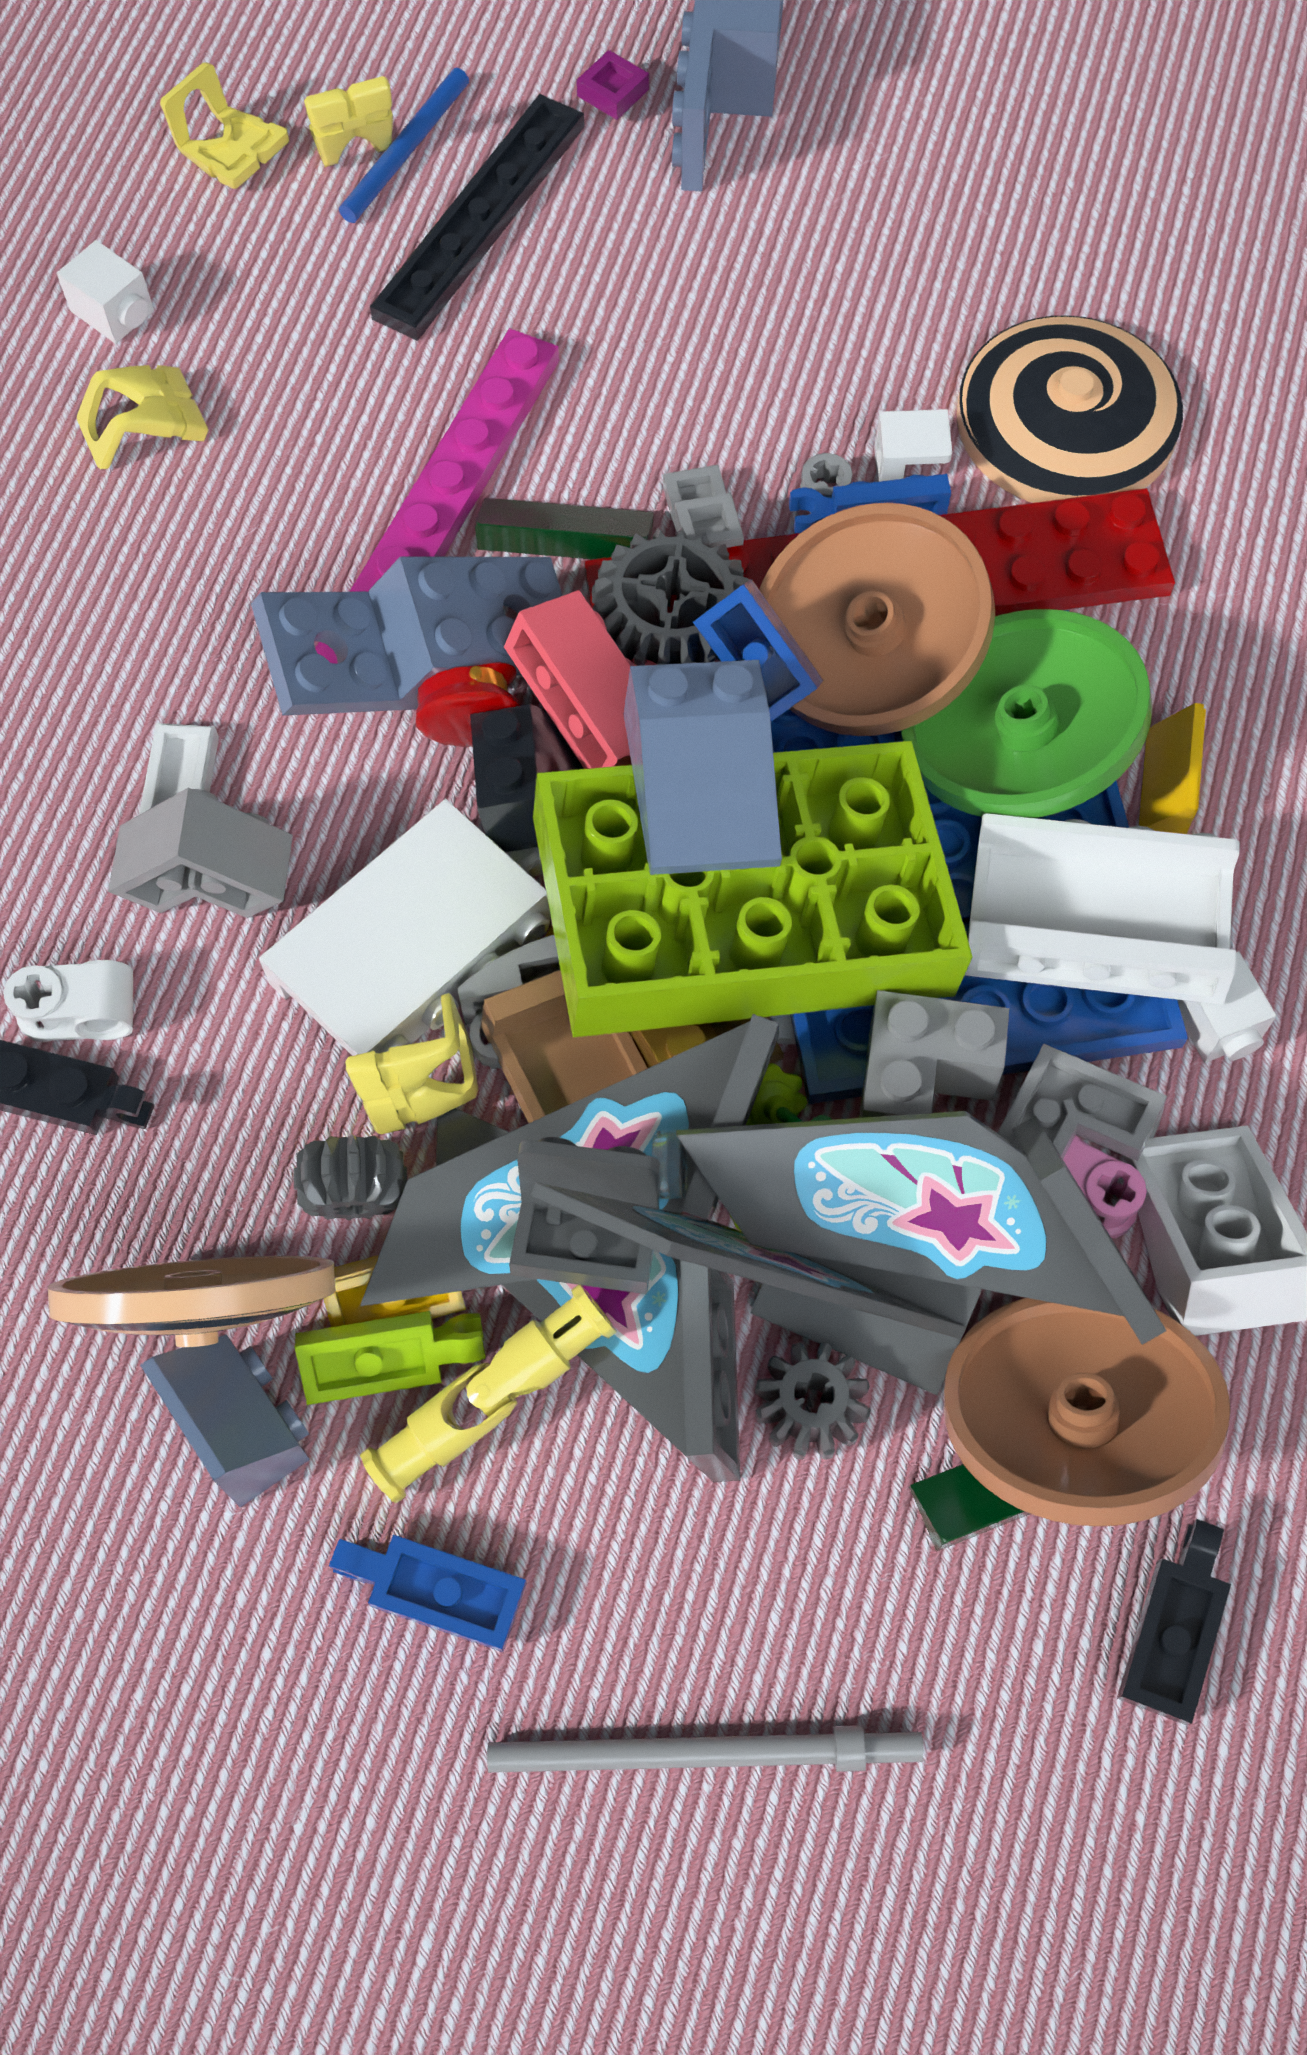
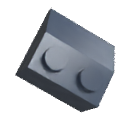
(229, 1416)

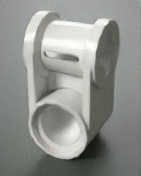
(74, 1002)

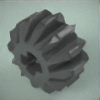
(349, 1177)
(831, 1418)

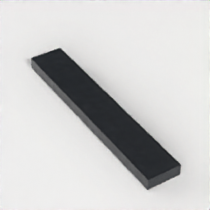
(477, 217)

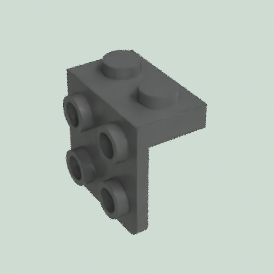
(566, 1247)

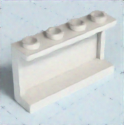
(1103, 908)
(407, 933)

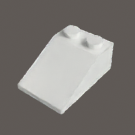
(1221, 1232)

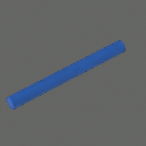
(403, 145)

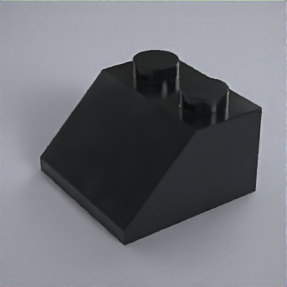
(507, 755)

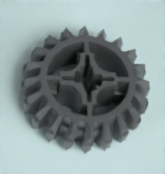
(638, 589)

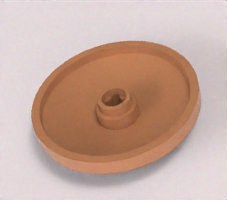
(885, 612)
(1081, 1417)

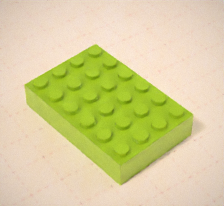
(845, 914)

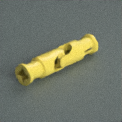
(523, 1365)

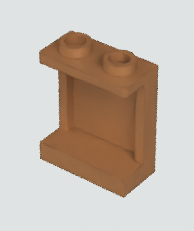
(540, 1056)

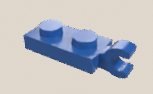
(921, 491)
(435, 1589)

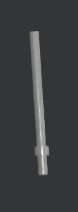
(846, 1748)

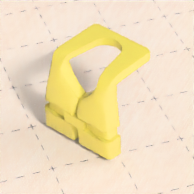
(341, 115)
(245, 136)
(162, 411)
(398, 1083)

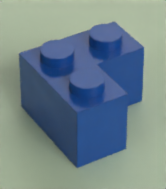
(749, 629)

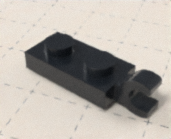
(66, 1090)
(1177, 1629)

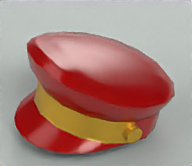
(456, 693)

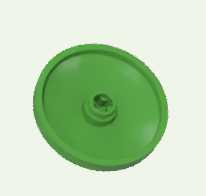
(1041, 721)

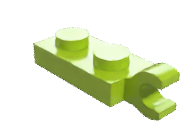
(384, 1354)

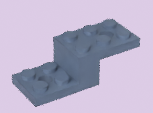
(725, 72)
(397, 634)

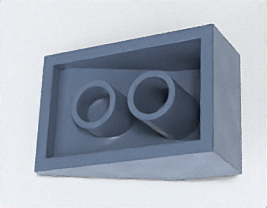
(703, 766)

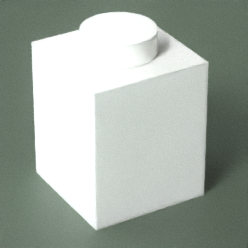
(105, 291)
(1236, 1025)

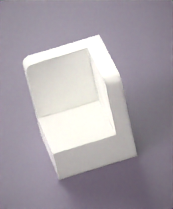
(911, 439)

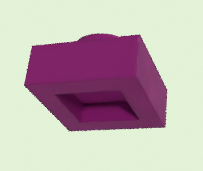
(612, 84)

